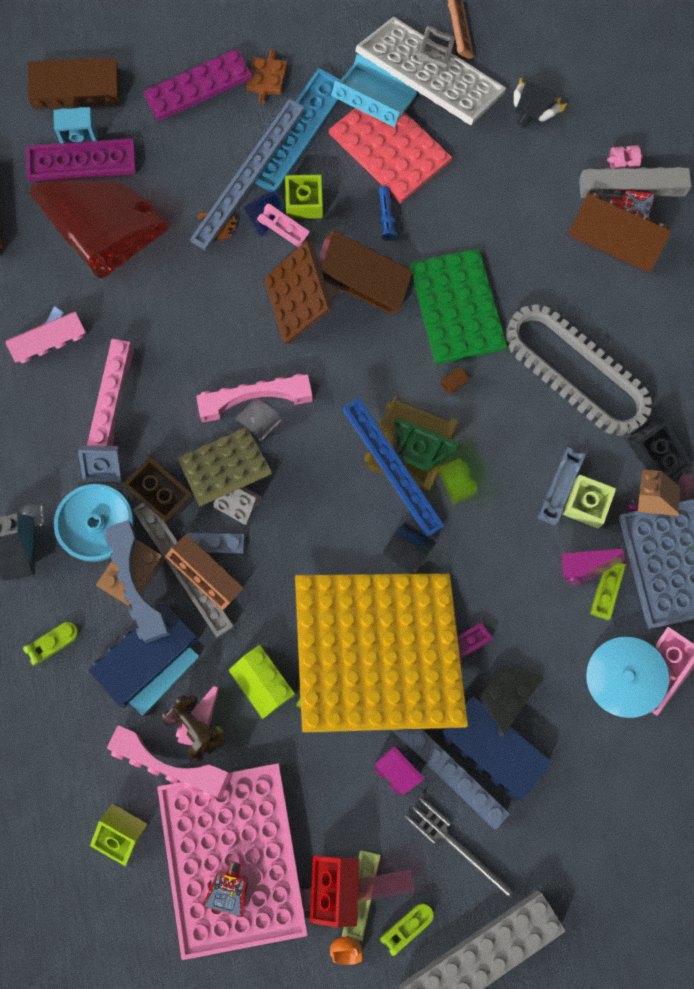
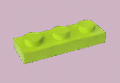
(607, 592)

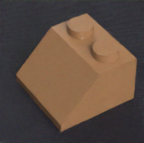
(658, 494)

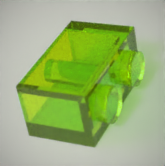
(457, 481)

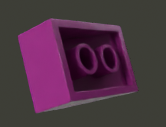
(584, 566)
(398, 771)

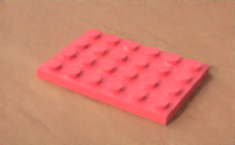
(395, 156)

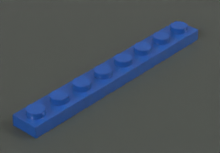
(392, 467)

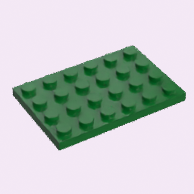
(457, 306)

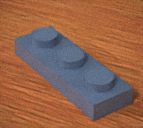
(219, 543)

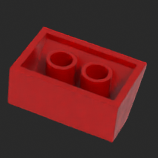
(335, 891)

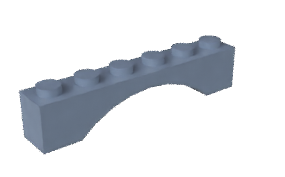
(123, 543)

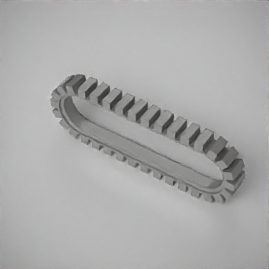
(613, 424)

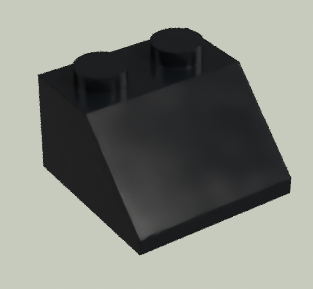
(409, 548)

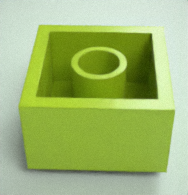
(303, 196)

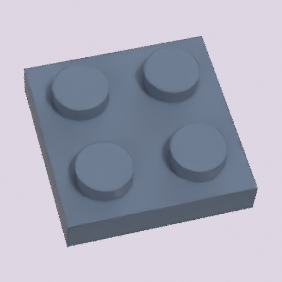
(100, 463)

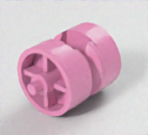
(625, 157)

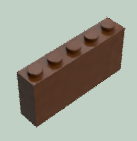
(73, 83)
(619, 232)
(363, 272)

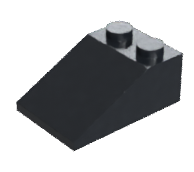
(660, 448)
(17, 546)

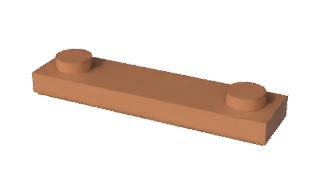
(461, 29)

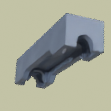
(561, 486)

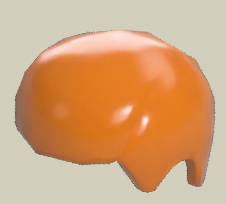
(346, 951)

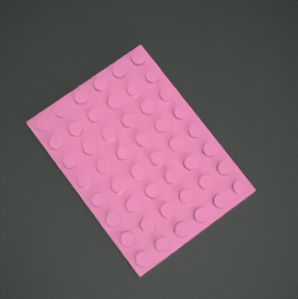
(242, 827)

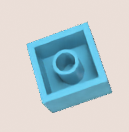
(75, 125)

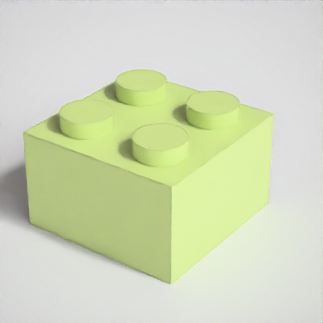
(589, 501)

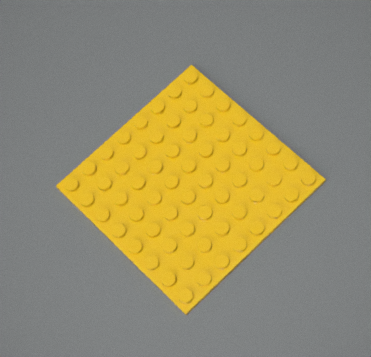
(378, 653)

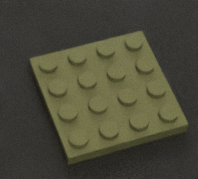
(224, 466)

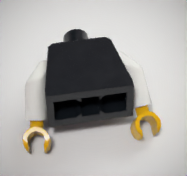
(535, 103)

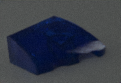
(256, 208)

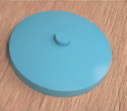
(83, 520)
(627, 677)

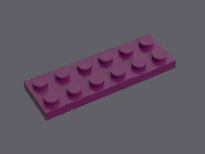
(197, 85)
(80, 159)

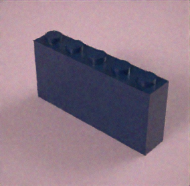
(135, 663)
(505, 758)

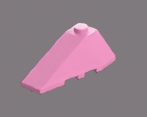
(679, 658)

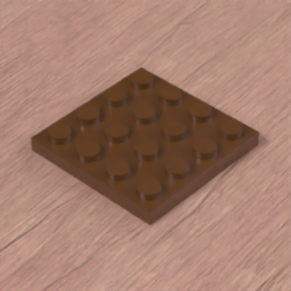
(298, 293)

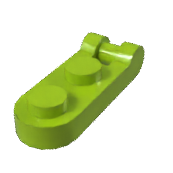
(52, 642)
(408, 927)

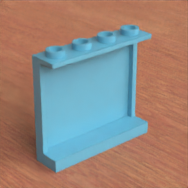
(374, 91)

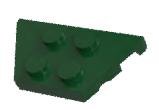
(420, 446)

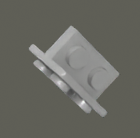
(238, 504)

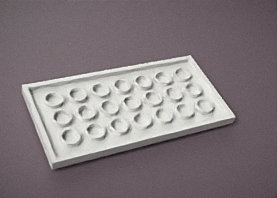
(456, 88)

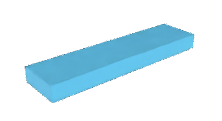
(158, 687)

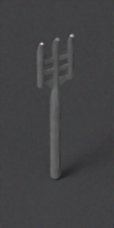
(442, 833)

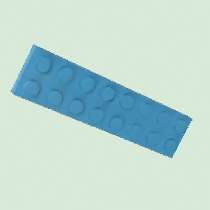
(318, 106)

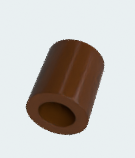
(454, 380)

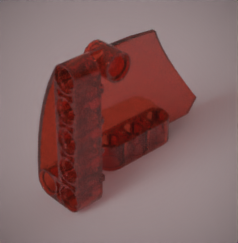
(100, 220)

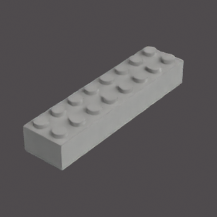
(492, 948)

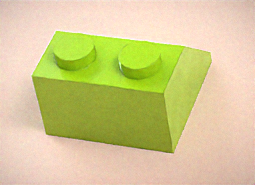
(118, 834)

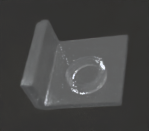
(258, 418)

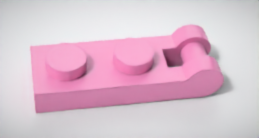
(283, 225)

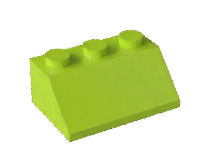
(261, 681)

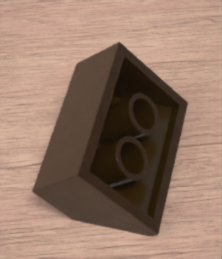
(159, 490)

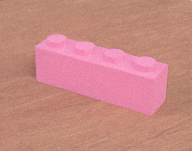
(45, 336)

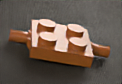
(267, 76)

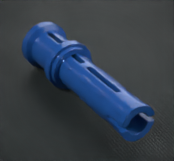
(387, 220)

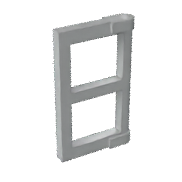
(426, 57)

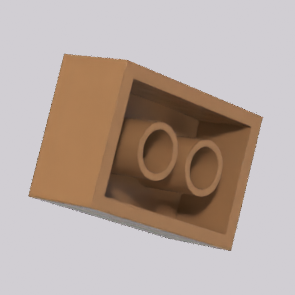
(145, 566)

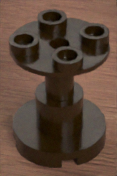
(203, 738)

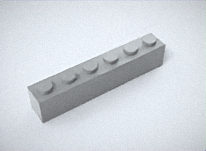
(614, 182)

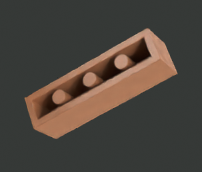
(204, 572)

